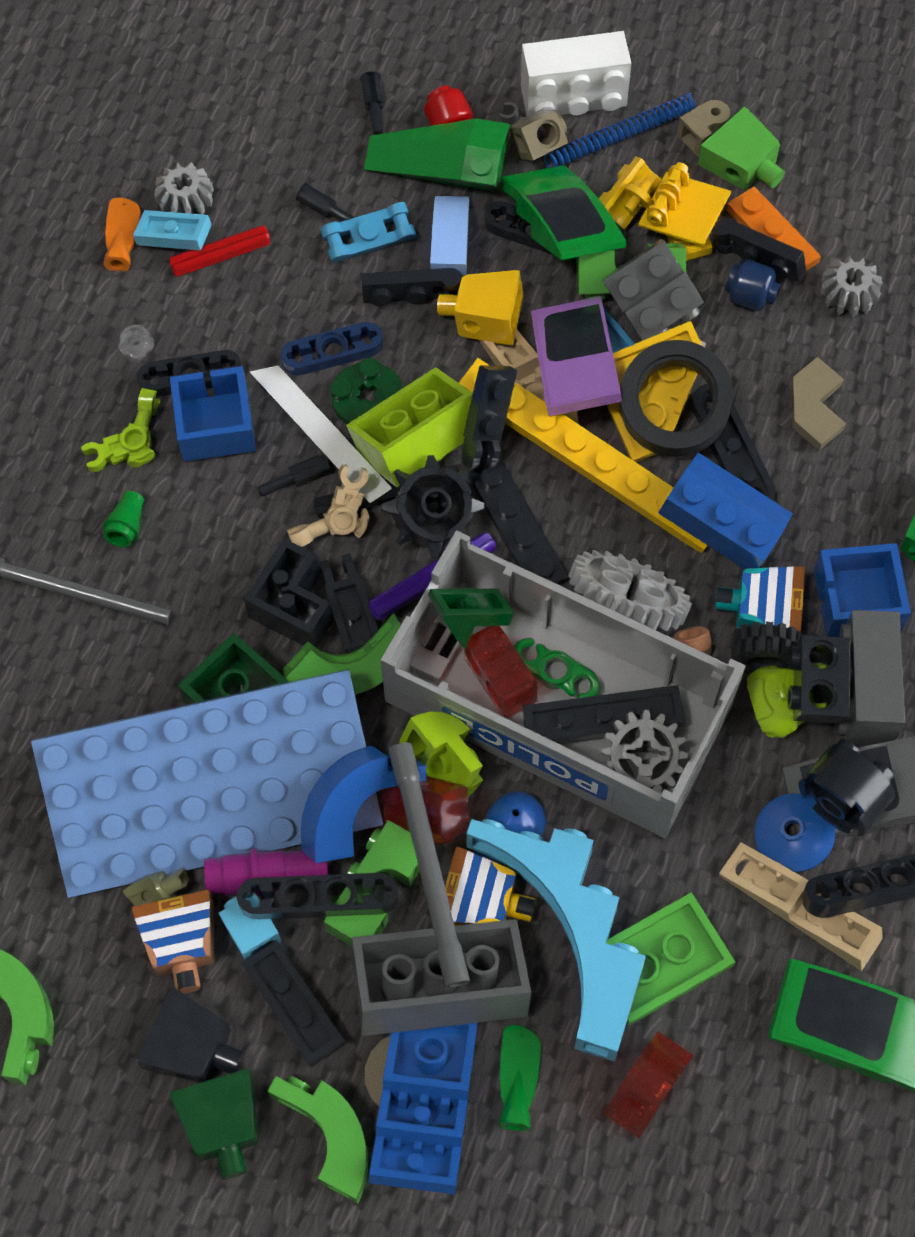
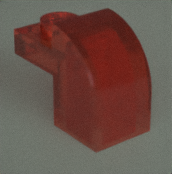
(648, 1084)

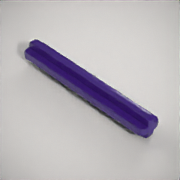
(416, 584)

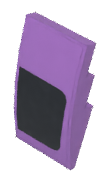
(575, 356)

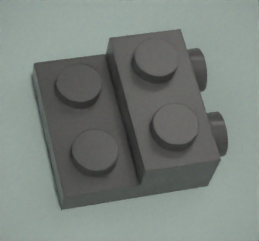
(653, 291)

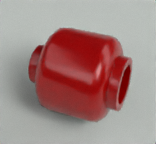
(447, 106)

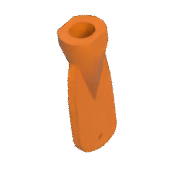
(120, 226)

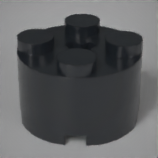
(848, 788)

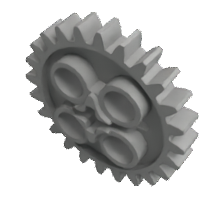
(651, 600)

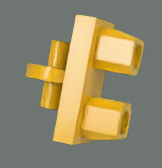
(630, 192)

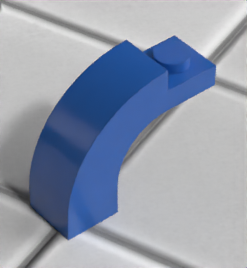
(337, 798)

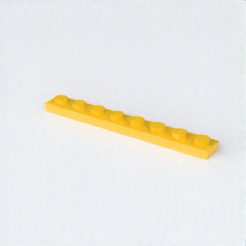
(589, 456)

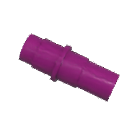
(228, 872)

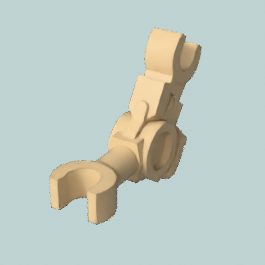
(341, 516)

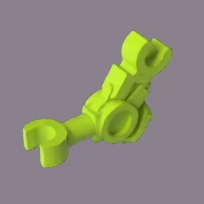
(132, 443)

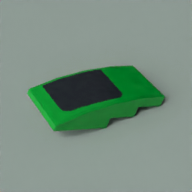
(563, 212)
(846, 1023)

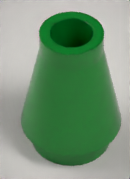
(123, 523)

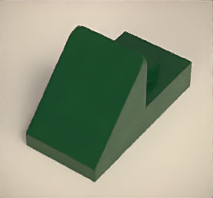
(470, 608)

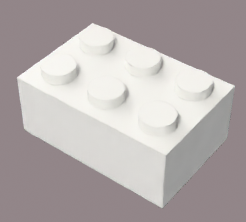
(576, 74)

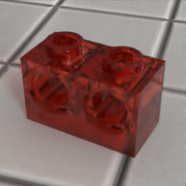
(501, 671)

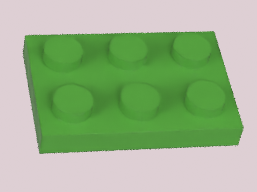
(679, 954)

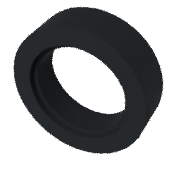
(686, 355)

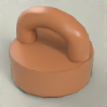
(695, 637)

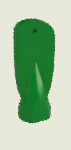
(518, 1076)

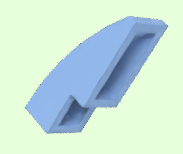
(450, 233)

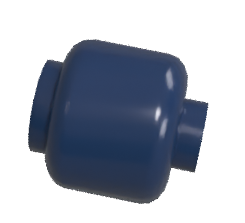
(752, 285)

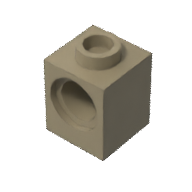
(525, 134)

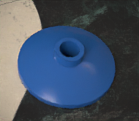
(799, 851)

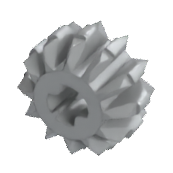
(184, 190)
(851, 286)

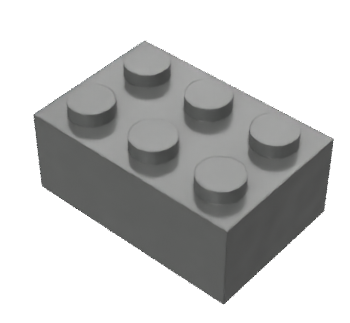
(875, 678)

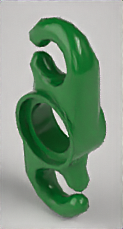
(574, 669)

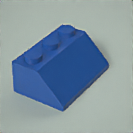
(725, 513)

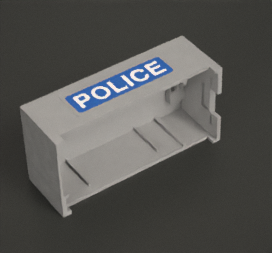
(613, 646)

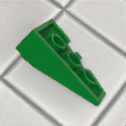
(448, 153)

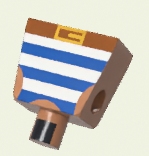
(178, 936)

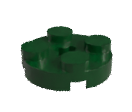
(362, 376)

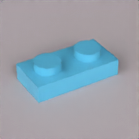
(172, 230)

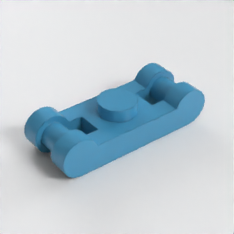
(368, 232)

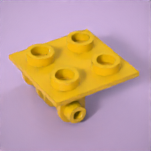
(684, 206)

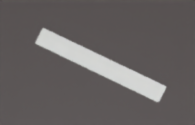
(320, 429)

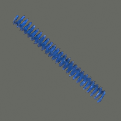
(674, 112)

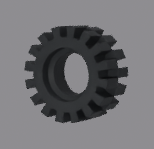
(763, 645)

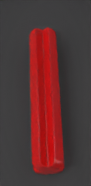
(220, 250)

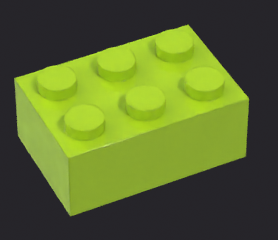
(412, 424)

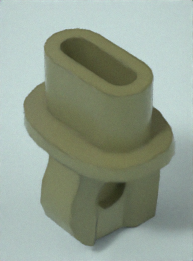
(156, 887)

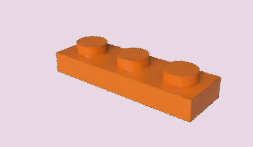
(760, 215)

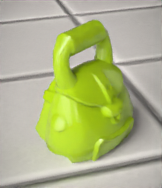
(768, 695)

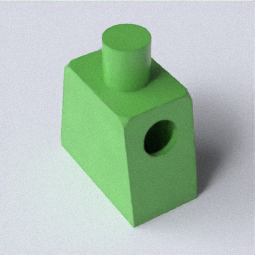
(742, 152)

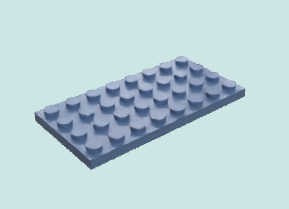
(195, 780)

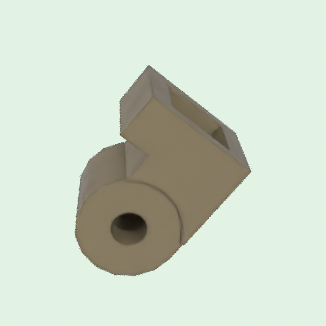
(702, 123)

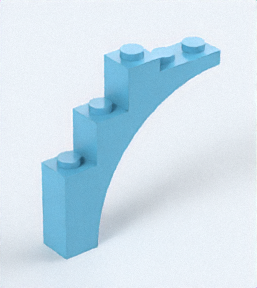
(586, 913)

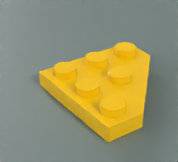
(662, 393)

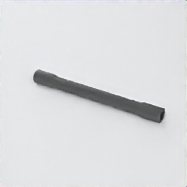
(449, 949)

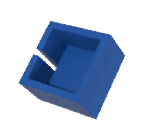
(214, 423)
(860, 580)

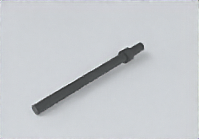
(84, 593)

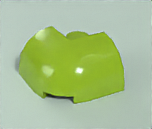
(441, 747)

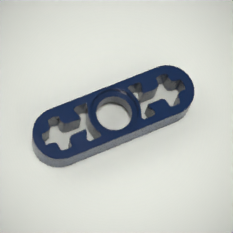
(337, 336)

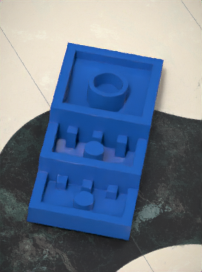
(423, 1108)

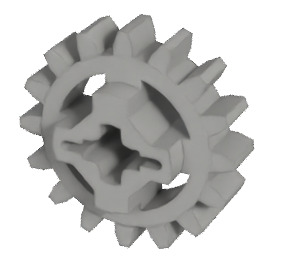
(645, 735)

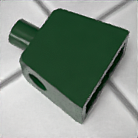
(220, 1119)

